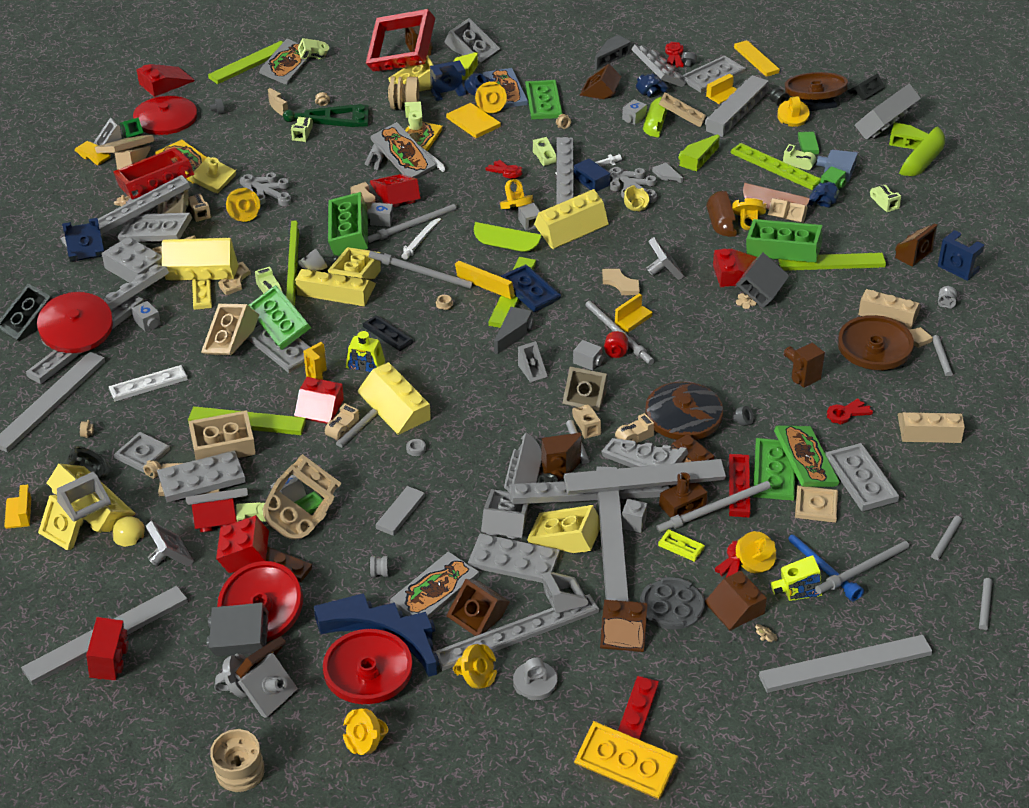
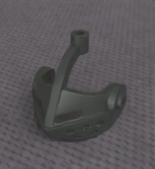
(100, 465)

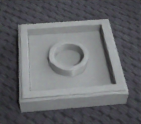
(140, 450)

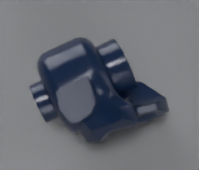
(474, 81)
(650, 84)
(824, 194)

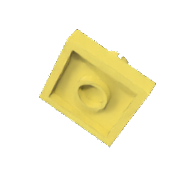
(213, 175)
(58, 525)

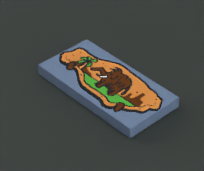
(510, 83)

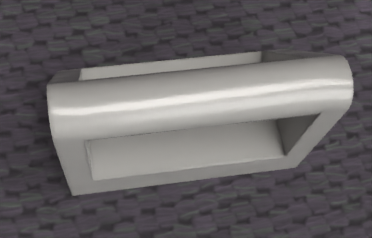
(79, 488)
(560, 600)

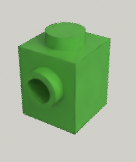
(835, 176)

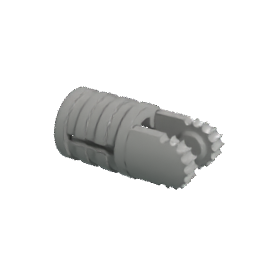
(375, 155)

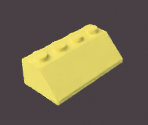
(572, 219)
(199, 259)
(333, 287)
(394, 399)
(101, 520)

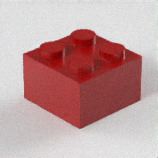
(242, 544)
(107, 648)

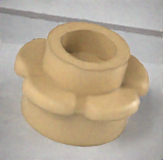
(322, 99)
(566, 121)
(444, 302)
(86, 429)
(152, 466)

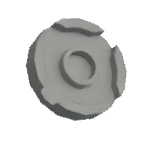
(229, 676)
(535, 679)

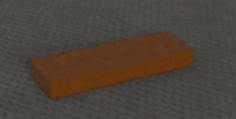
(252, 660)

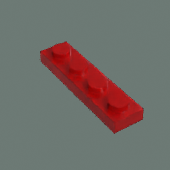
(738, 481)
(638, 707)

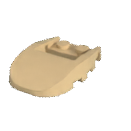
(286, 515)

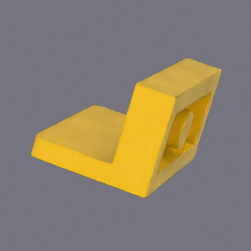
(721, 89)
(631, 314)
(315, 361)
(18, 509)

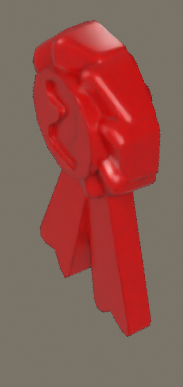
(674, 50)
(509, 171)
(841, 414)
(731, 564)

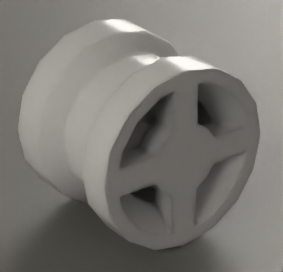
(944, 300)
(379, 566)

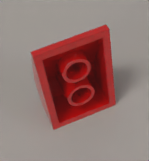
(162, 78)
(396, 189)
(730, 266)

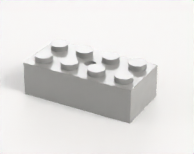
(888, 112)

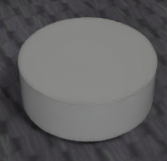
(416, 447)

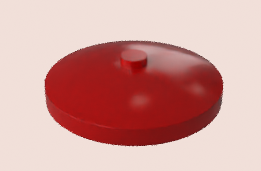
(166, 115)
(75, 322)
(266, 584)
(367, 666)

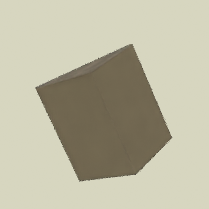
(585, 388)

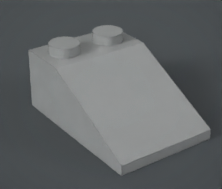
(469, 38)
(502, 516)

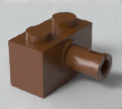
(806, 364)
(683, 497)

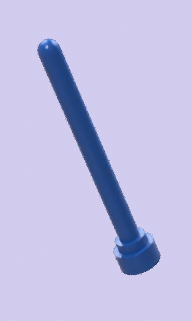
(851, 589)

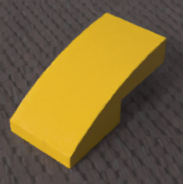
(87, 150)

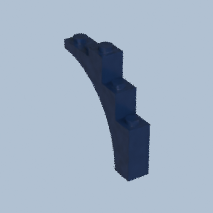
(357, 614)

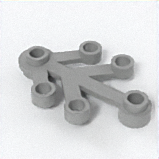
(618, 174)
(249, 181)

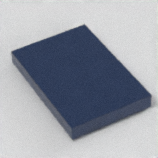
(531, 288)

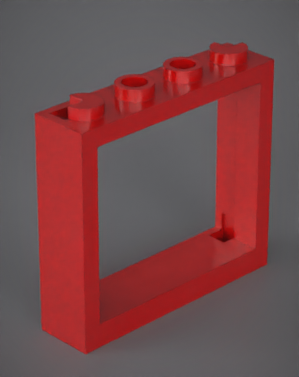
(399, 21)
(152, 172)

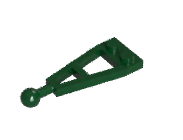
(359, 115)

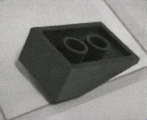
(22, 315)

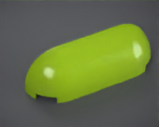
(655, 119)
(924, 153)
(506, 237)

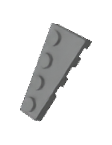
(638, 455)

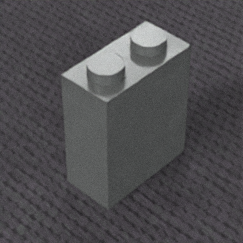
(762, 280)
(237, 629)

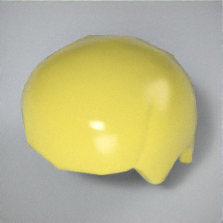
(636, 199)
(128, 531)

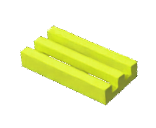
(679, 547)

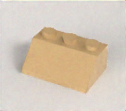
(889, 306)
(931, 427)

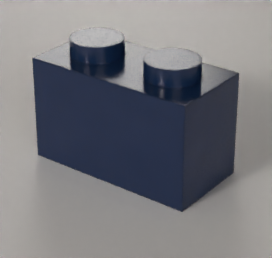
(591, 175)

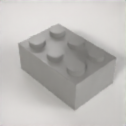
(130, 259)

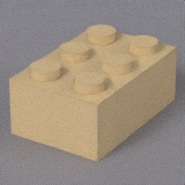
(221, 435)

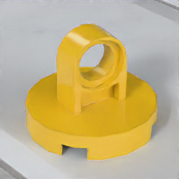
(490, 97)
(793, 112)
(515, 198)
(242, 204)
(749, 209)
(756, 552)
(476, 666)
(363, 731)

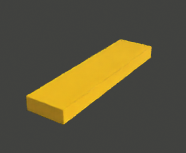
(756, 58)
(485, 279)

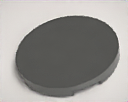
(672, 603)

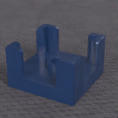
(447, 78)
(83, 240)
(959, 258)

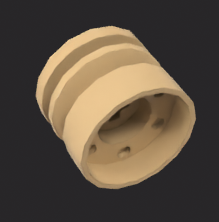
(403, 93)
(237, 760)

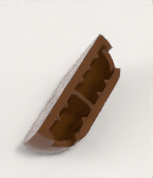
(721, 213)

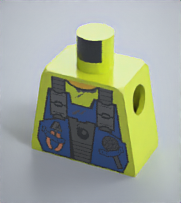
(364, 353)
(799, 579)

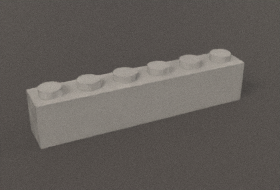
(736, 105)

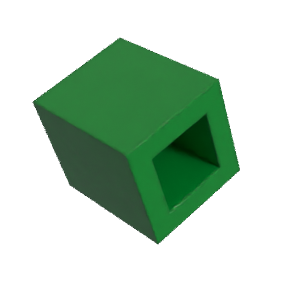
(131, 127)

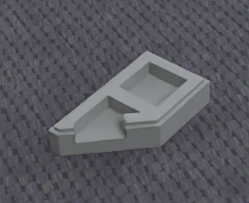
(666, 172)

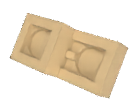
(276, 102)
(787, 210)

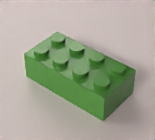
(347, 223)
(784, 240)

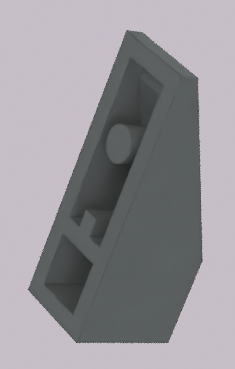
(612, 50)
(513, 328)

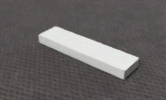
(148, 383)

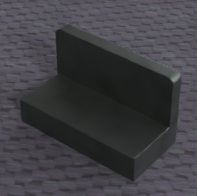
(868, 86)

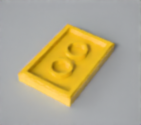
(473, 120)

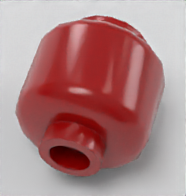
(616, 342)

